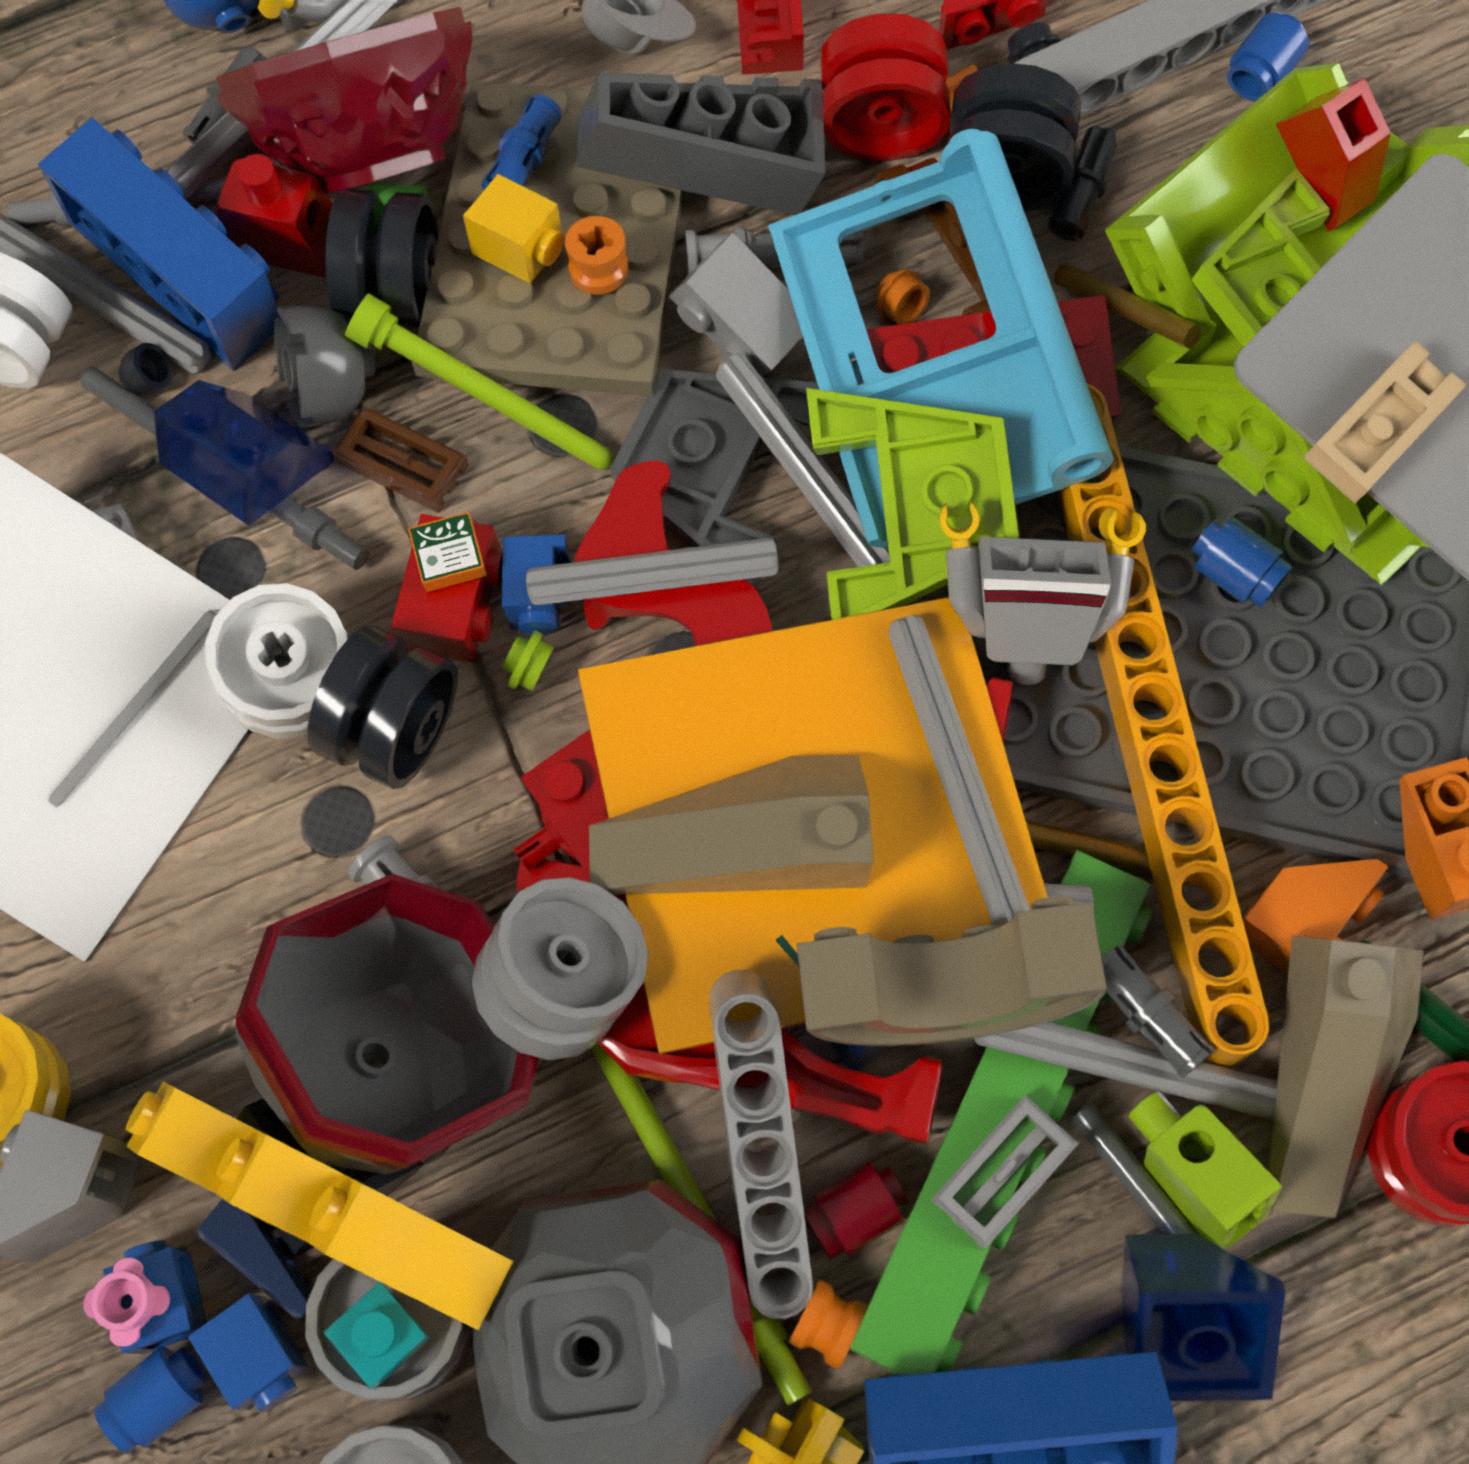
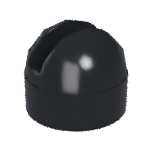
(145, 369)

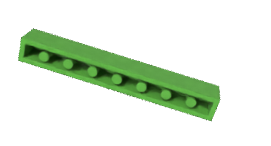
(935, 1262)

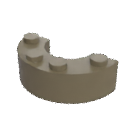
(955, 989)

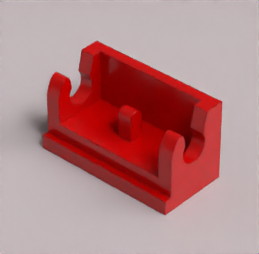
(770, 36)

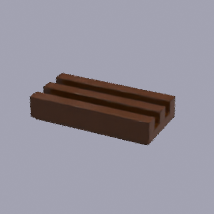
(442, 482)

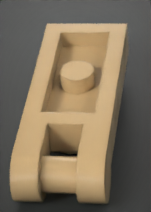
(1384, 422)

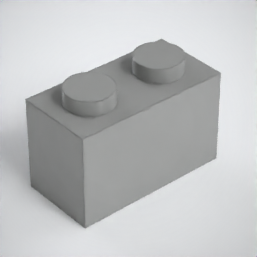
(739, 305)

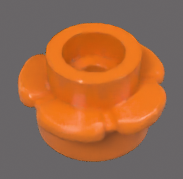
(902, 297)

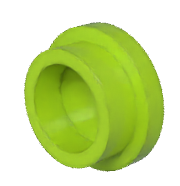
(527, 661)

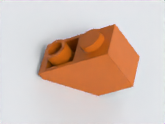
(1438, 835)
(1311, 904)

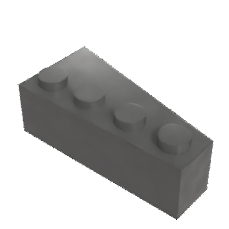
(708, 136)

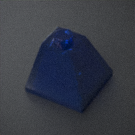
(1203, 1315)

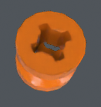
(605, 269)
(829, 1324)

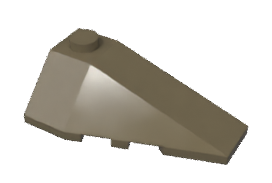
(760, 830)

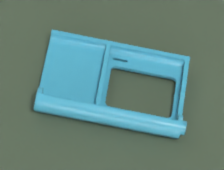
(1017, 374)

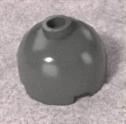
(319, 364)

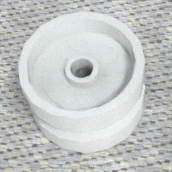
(30, 317)
(257, 632)

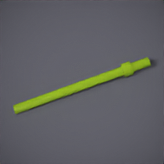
(768, 1331)

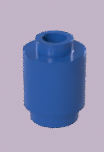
(1267, 55)
(1240, 561)
(150, 1398)

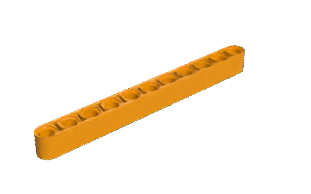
(1164, 802)

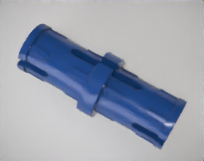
(524, 145)

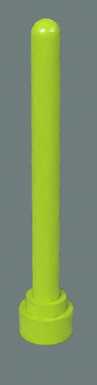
(377, 327)

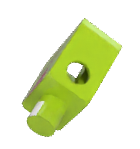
(1221, 1194)

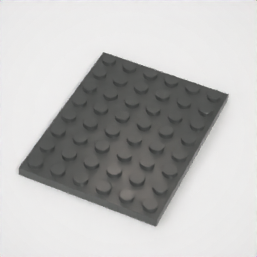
(1291, 704)

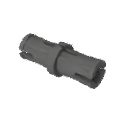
(1154, 1013)

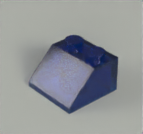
(235, 449)

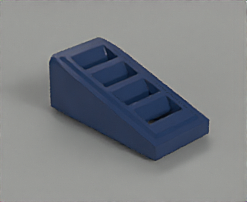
(257, 1255)

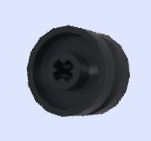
(1034, 121)
(381, 252)
(382, 706)

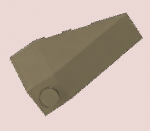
(1339, 1051)

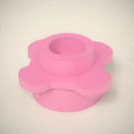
(105, 1299)

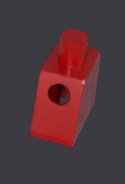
(276, 214)

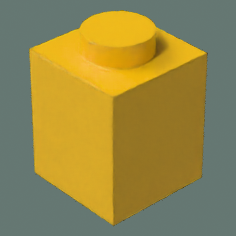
(514, 229)

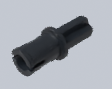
(1088, 184)

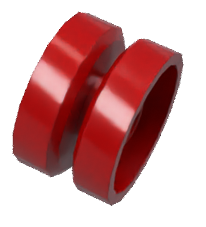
(885, 87)
(1415, 1146)

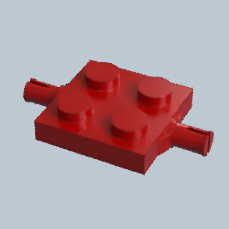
(569, 801)

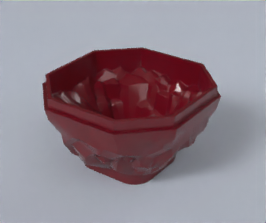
(357, 101)

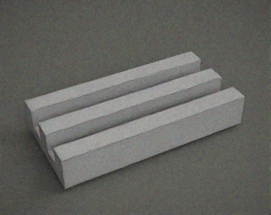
(964, 1216)

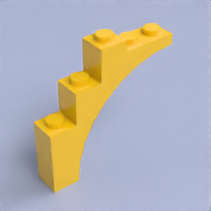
(317, 1204)

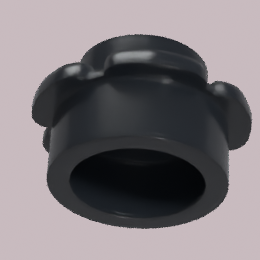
(1030, 40)

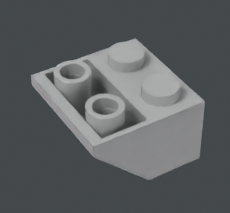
(59, 1185)

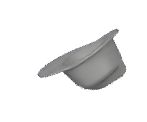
(635, 23)

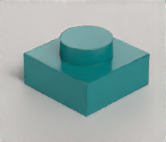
(377, 1335)

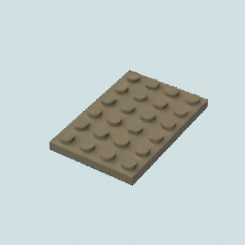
(550, 328)

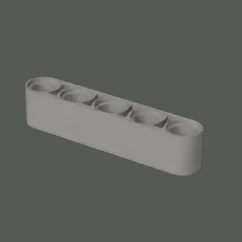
(768, 1174)

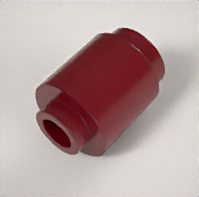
(856, 1210)

